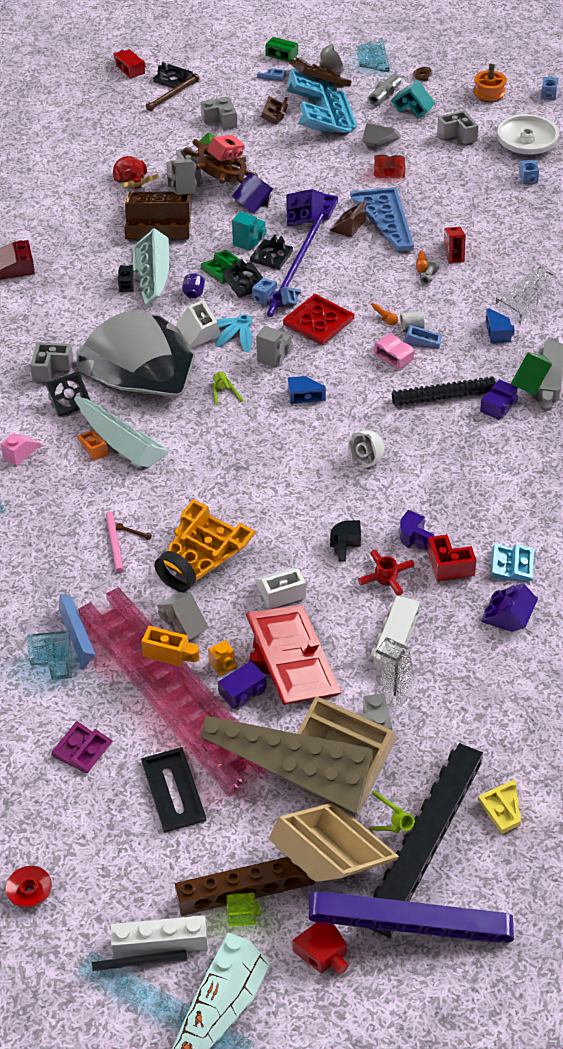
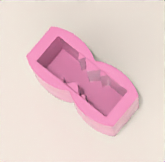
(394, 351)

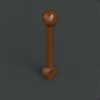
(119, 526)

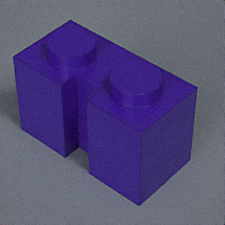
(499, 399)
(242, 684)

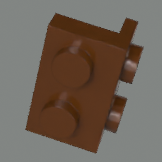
(274, 110)

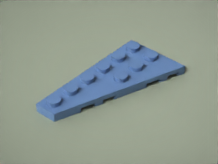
(387, 214)

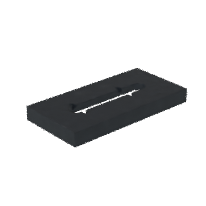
(177, 763)

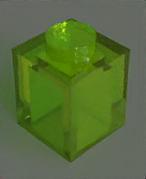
(242, 909)

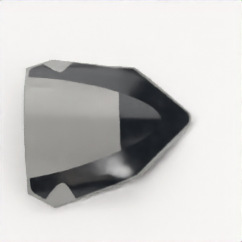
(137, 355)

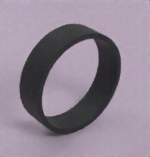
(181, 564)

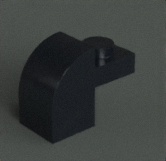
(345, 535)

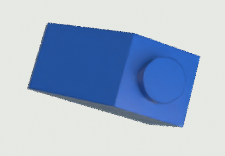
(498, 327)
(305, 390)

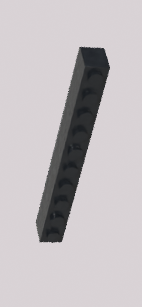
(430, 826)

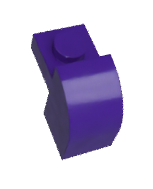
(413, 530)

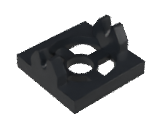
(181, 74)
(265, 258)
(236, 268)
(52, 385)

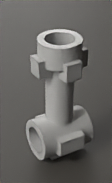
(433, 266)

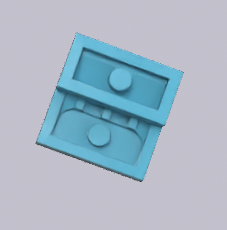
(512, 563)

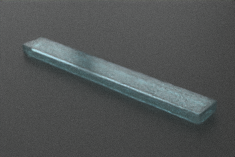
(152, 1000)

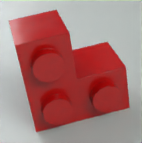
(450, 562)

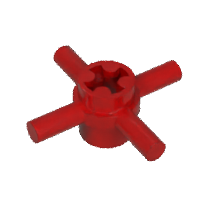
(386, 571)

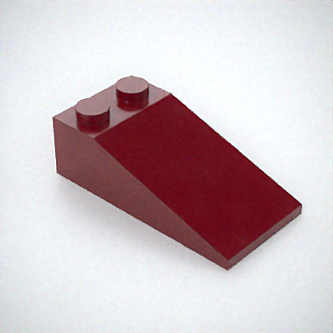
(16, 260)

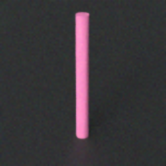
(114, 542)

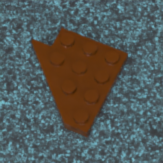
(319, 72)

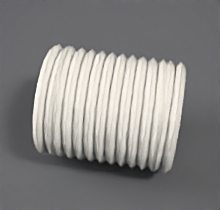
(412, 318)

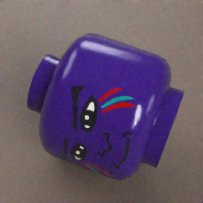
(193, 285)

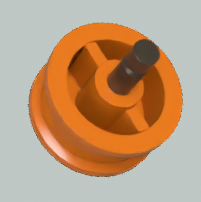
(490, 84)

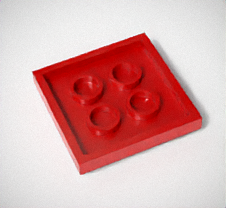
(318, 319)

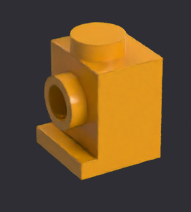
(222, 658)

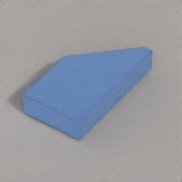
(273, 74)
(290, 295)

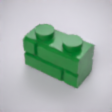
(281, 49)

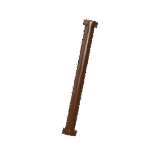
(194, 78)

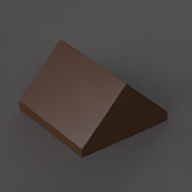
(350, 220)

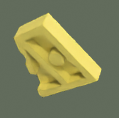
(502, 806)

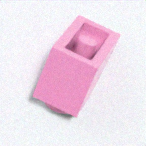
(18, 448)

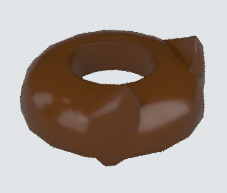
(422, 70)

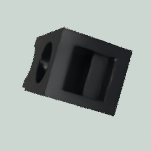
(126, 278)

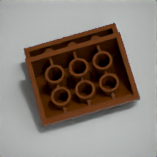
(158, 210)

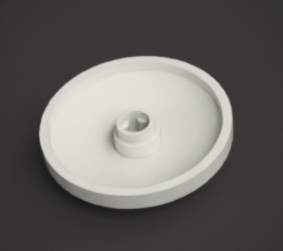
(527, 134)

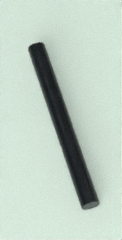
(139, 960)

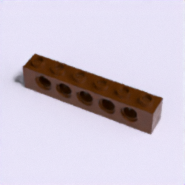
(261, 878)

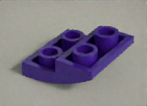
(252, 192)

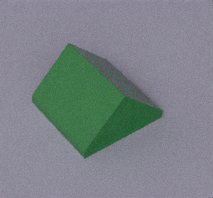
(531, 372)

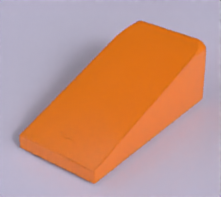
(94, 446)

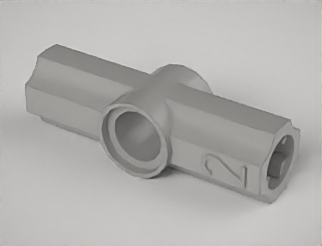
(384, 89)

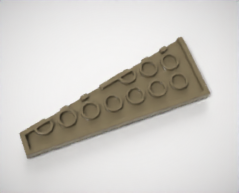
(317, 764)

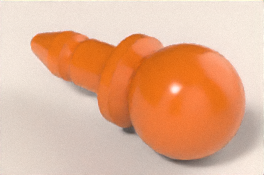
(421, 264)
(390, 318)

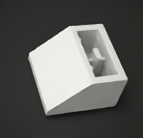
(198, 324)
(282, 587)

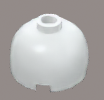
(366, 444)

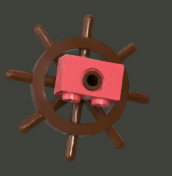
(221, 158)

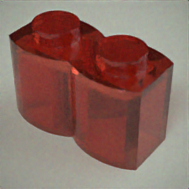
(389, 166)

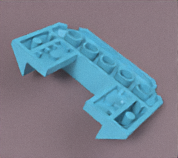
(331, 106)

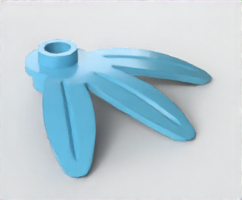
(234, 325)

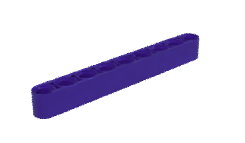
(410, 917)

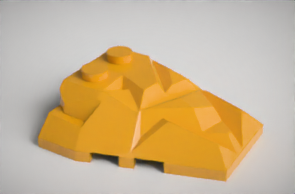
(206, 540)

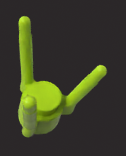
(222, 382)
(400, 819)

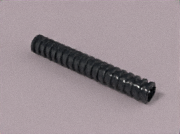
(443, 391)

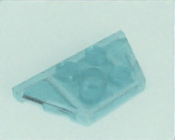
(373, 56)

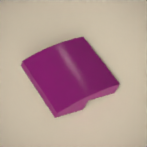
(81, 747)

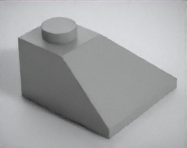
(379, 135)

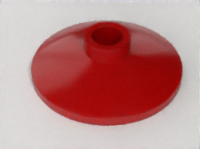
(25, 878)

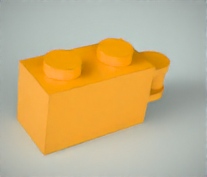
(168, 647)

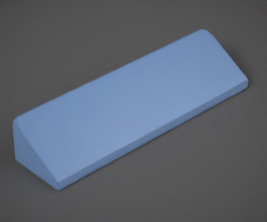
(76, 630)

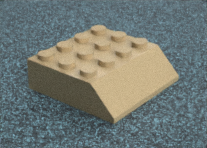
(340, 725)
(329, 843)

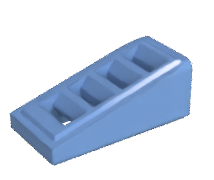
(417, 337)

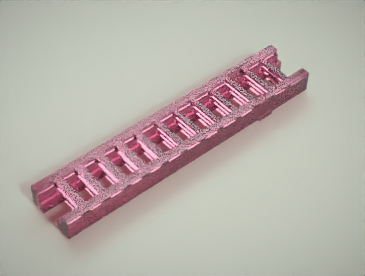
(155, 691)

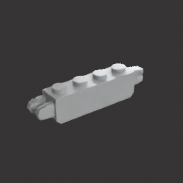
(551, 385)

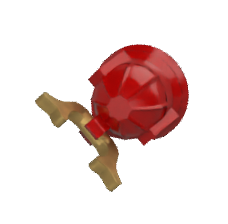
(131, 172)

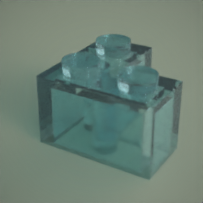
(51, 649)

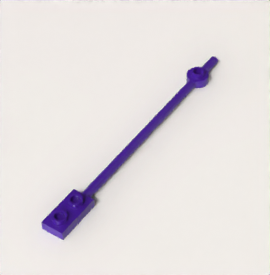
(329, 205)

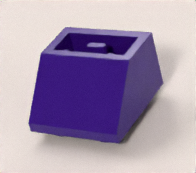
(303, 206)
(510, 608)

